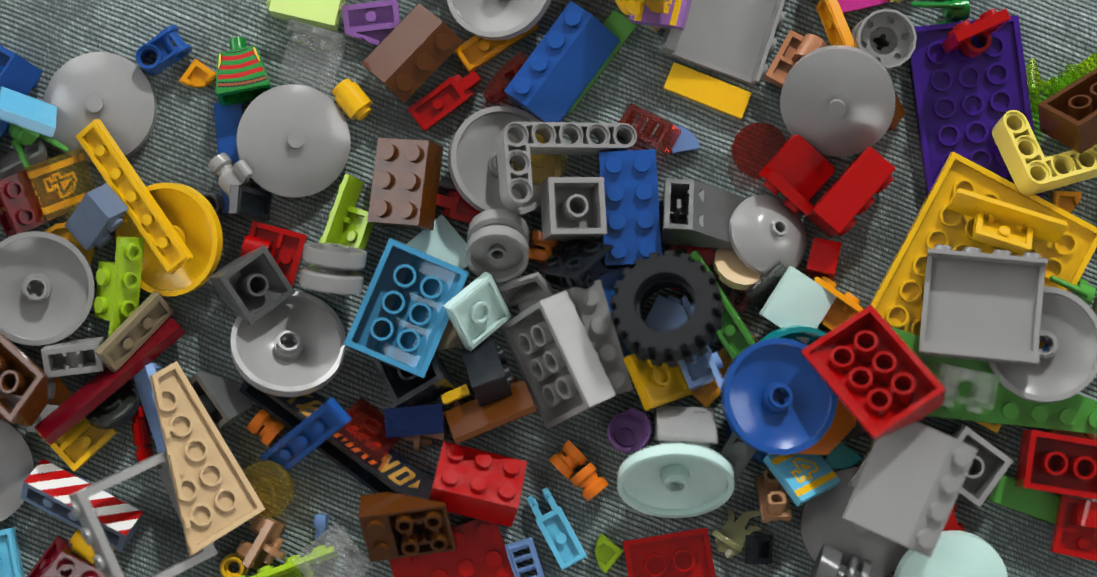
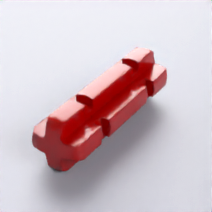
(141, 435)

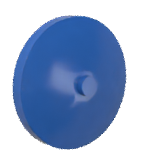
(776, 398)

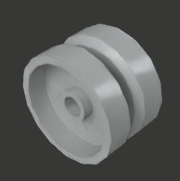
(498, 244)
(333, 268)

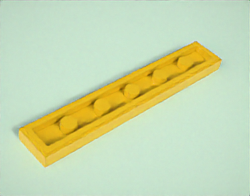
(131, 190)

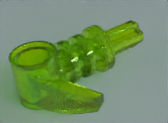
(1055, 84)

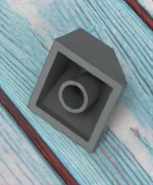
(252, 284)
(220, 398)

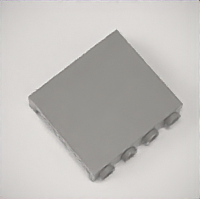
(728, 37)
(982, 305)

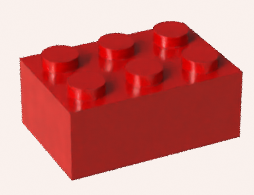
(851, 193)
(1057, 464)
(478, 483)

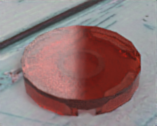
(756, 147)

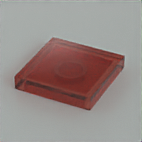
(368, 430)

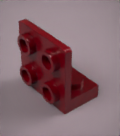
(19, 205)
(59, 562)

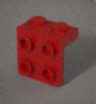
(796, 174)

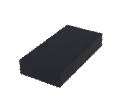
(250, 203)

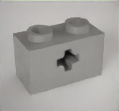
(72, 357)

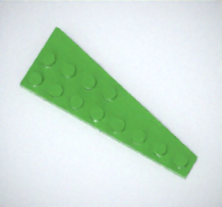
(1071, 414)

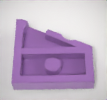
(371, 20)

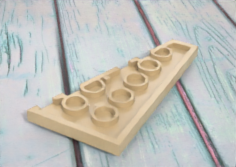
(205, 475)

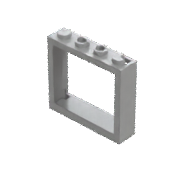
(92, 530)

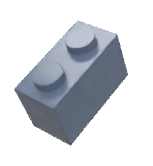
(97, 217)

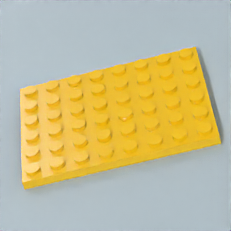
(902, 288)

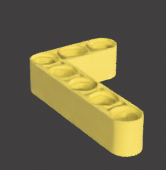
(1026, 159)

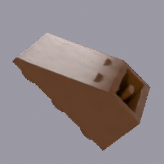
(404, 526)

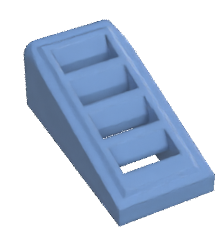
(519, 545)

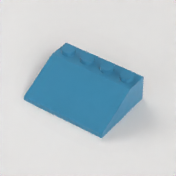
(404, 308)

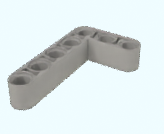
(554, 145)

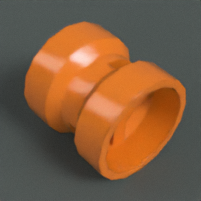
(539, 255)
(266, 427)
(568, 460)
(589, 481)

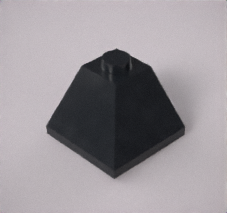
(409, 389)

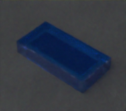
(414, 421)

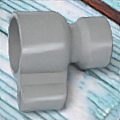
(230, 175)

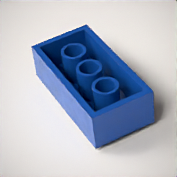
(630, 206)

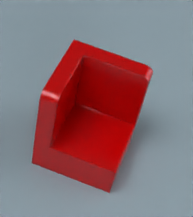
(823, 258)

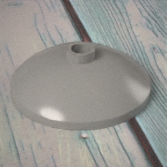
(758, 240)

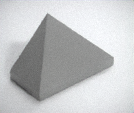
(12, 164)
(524, 289)

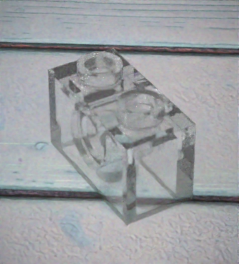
(982, 387)

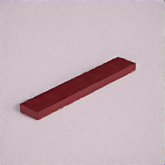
(106, 383)

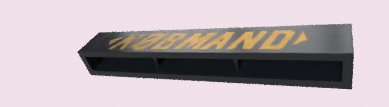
(388, 475)

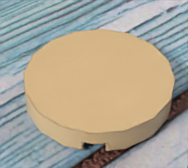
(733, 271)

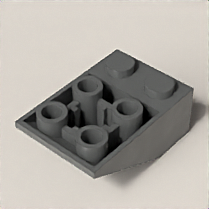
(696, 214)

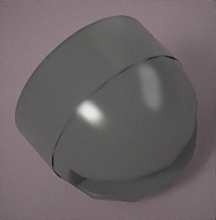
(215, 200)

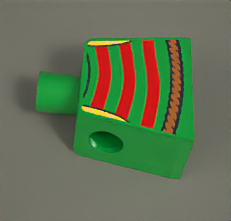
(240, 73)

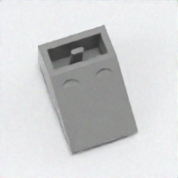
(685, 425)

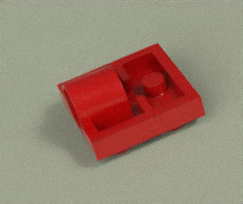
(981, 28)
(282, 244)
(1075, 528)

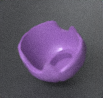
(629, 431)

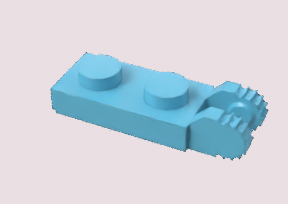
(557, 532)

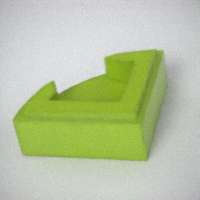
(606, 552)

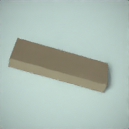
(134, 332)

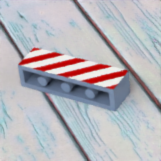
(49, 490)

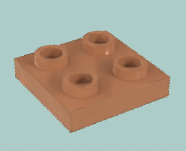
(792, 49)

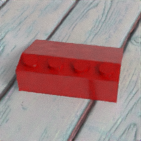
(875, 374)

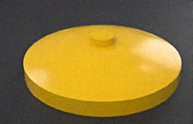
(197, 227)

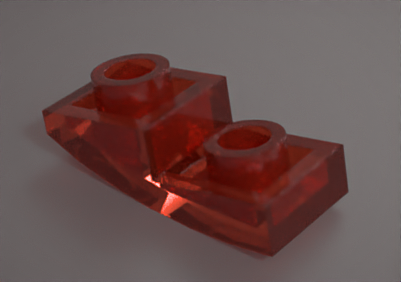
(497, 85)

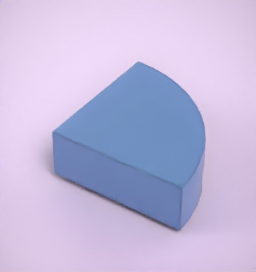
(685, 142)
(320, 523)

